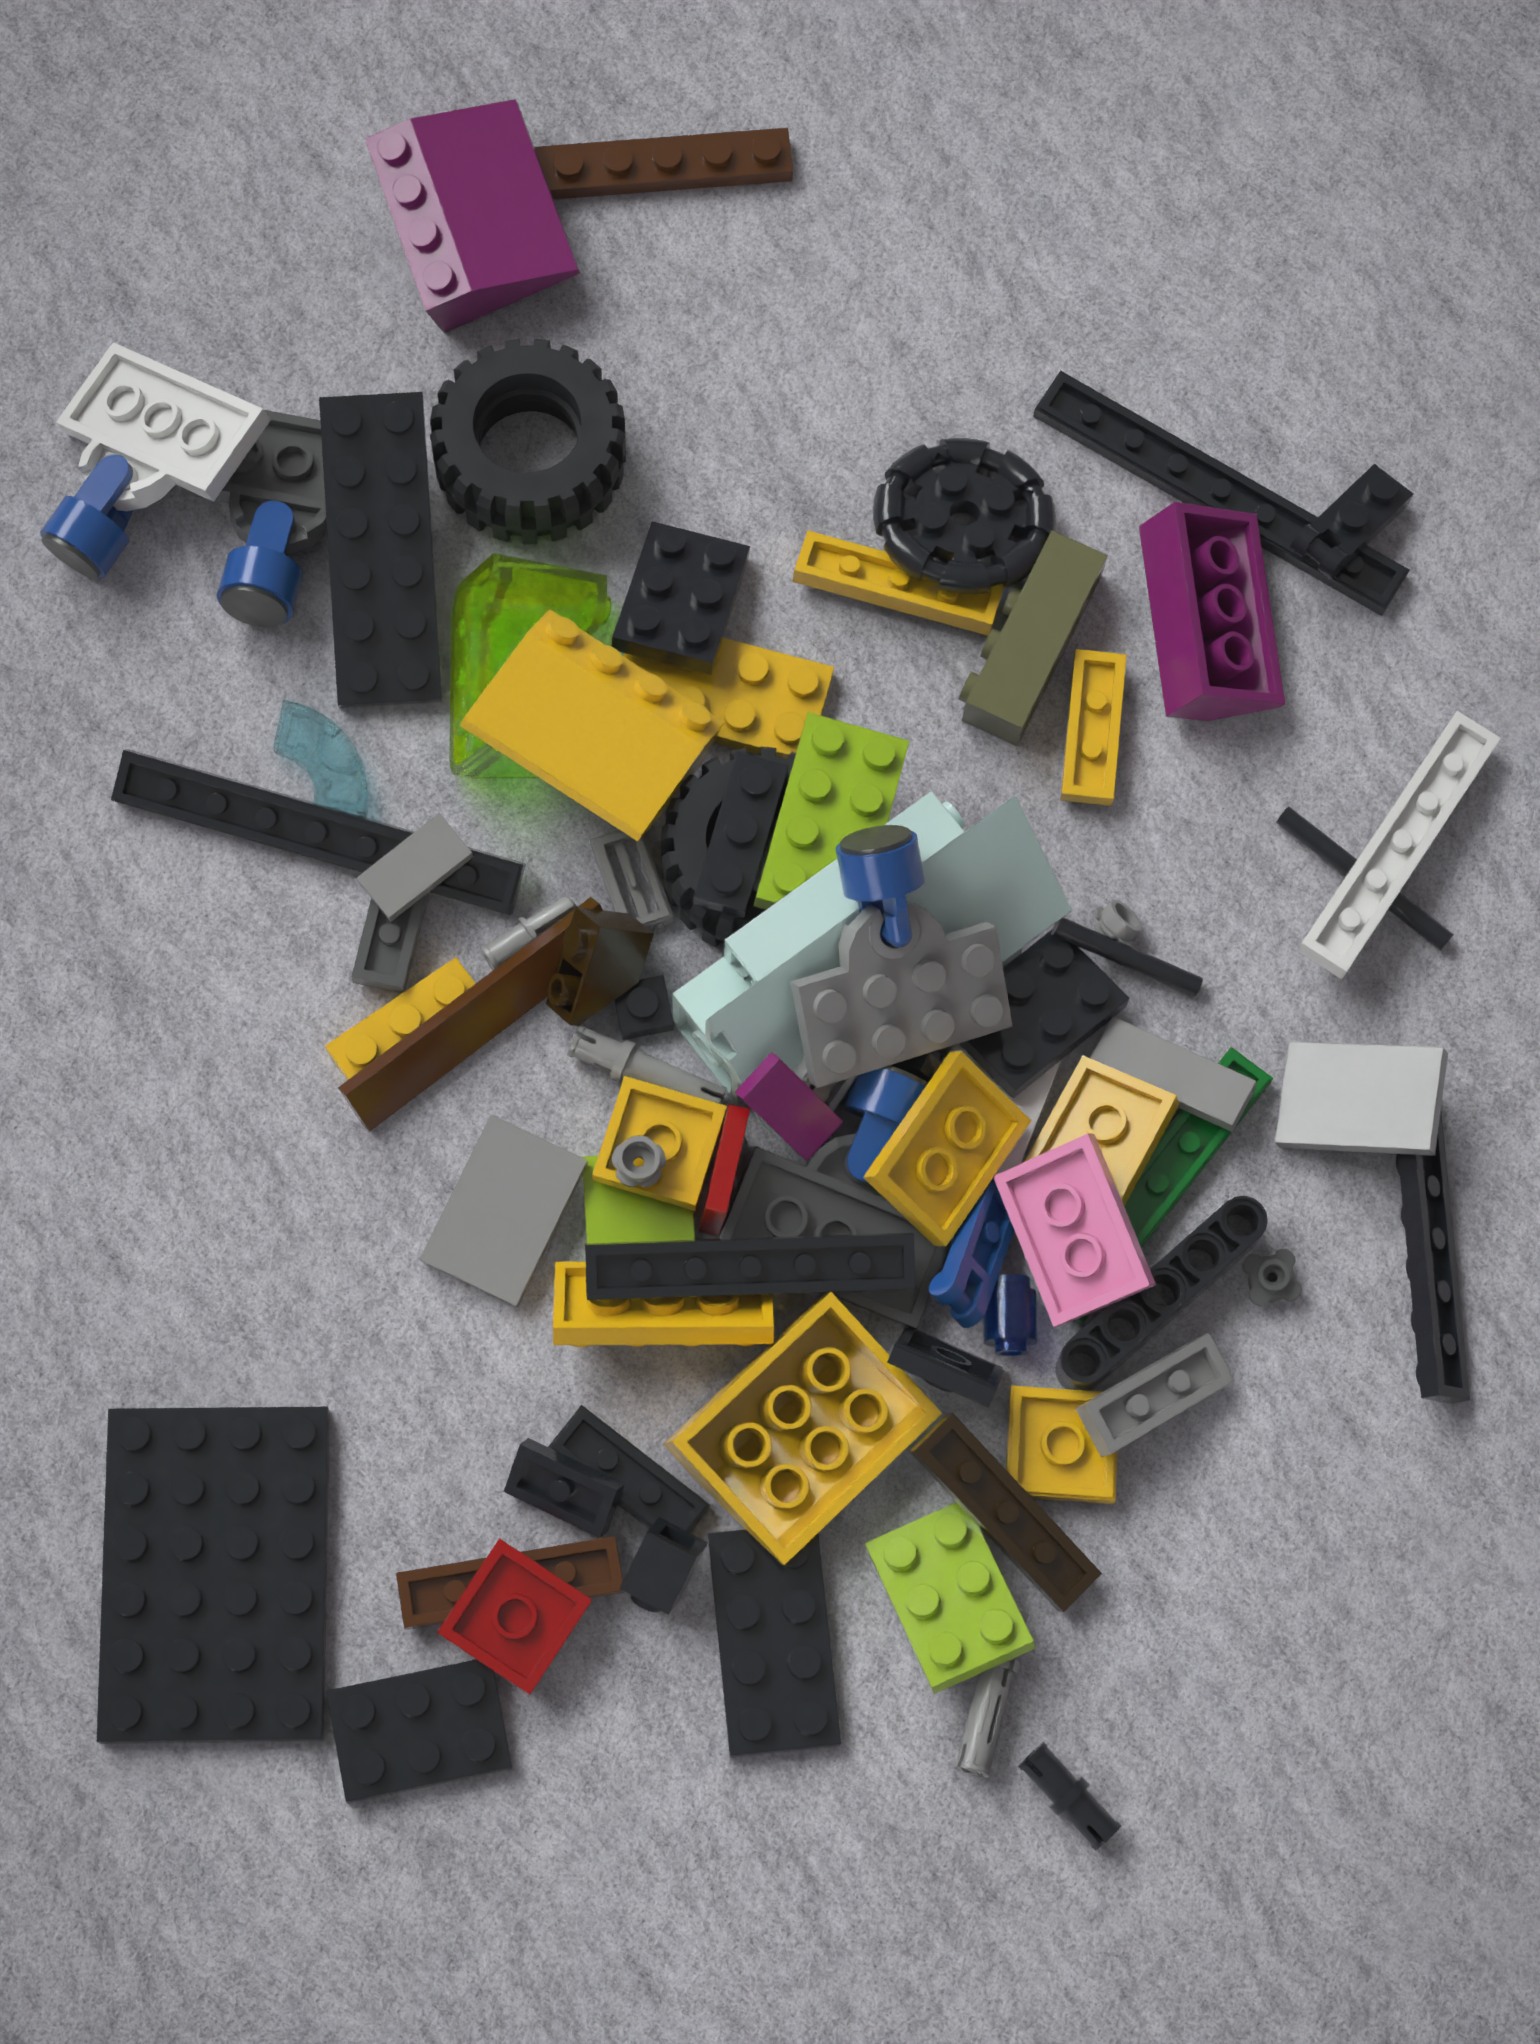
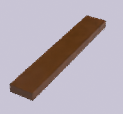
(457, 1028)

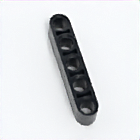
(1177, 1274)

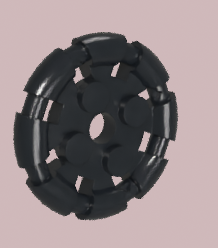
(963, 490)

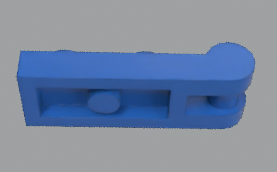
(975, 1259)

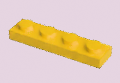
(876, 579)

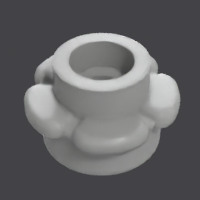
(1118, 922)
(642, 1148)

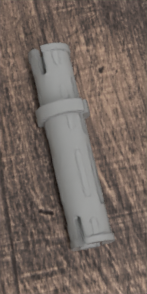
(625, 1060)
(986, 1717)

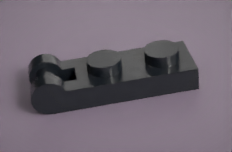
(1352, 521)

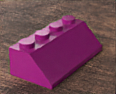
(1210, 612)

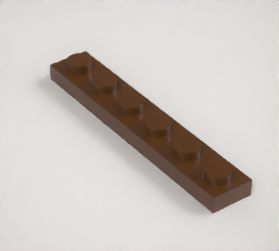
(667, 163)

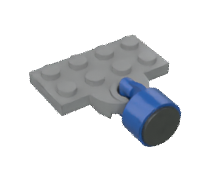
(899, 976)

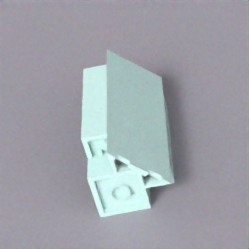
(746, 1001)

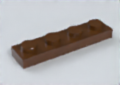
(432, 1592)

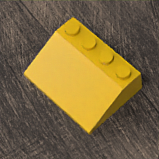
(593, 724)
(803, 1428)

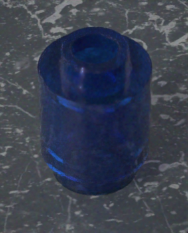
(1011, 1316)

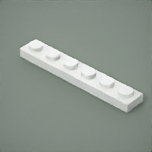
(1398, 845)

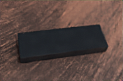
(648, 1487)

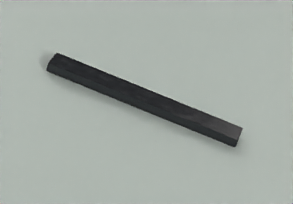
(1205, 481)
(298, 826)

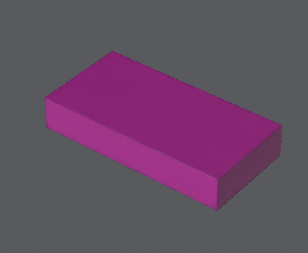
(788, 1106)

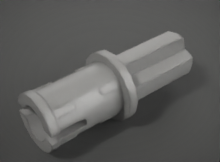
(526, 931)

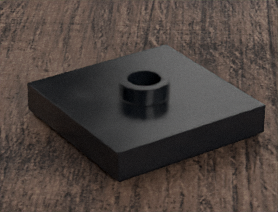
(946, 1366)

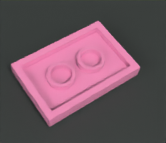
(1074, 1230)

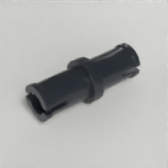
(1069, 1796)

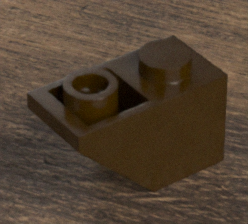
(597, 963)

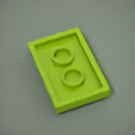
(949, 1596)

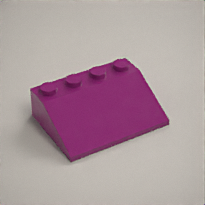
(471, 210)

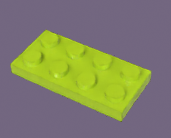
(837, 786)

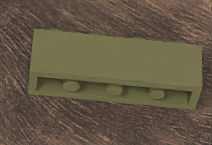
(1033, 638)

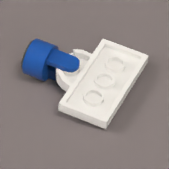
(143, 437)

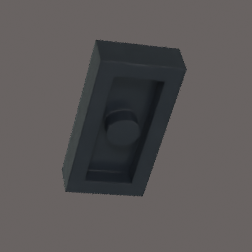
(564, 1487)

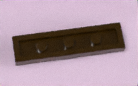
(1005, 1512)

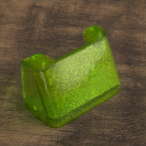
(488, 621)

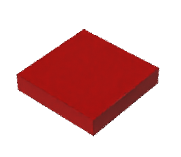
(724, 1170)
(514, 1616)

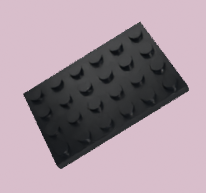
(214, 1575)

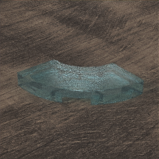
(325, 755)

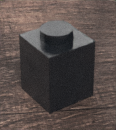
(662, 1566)

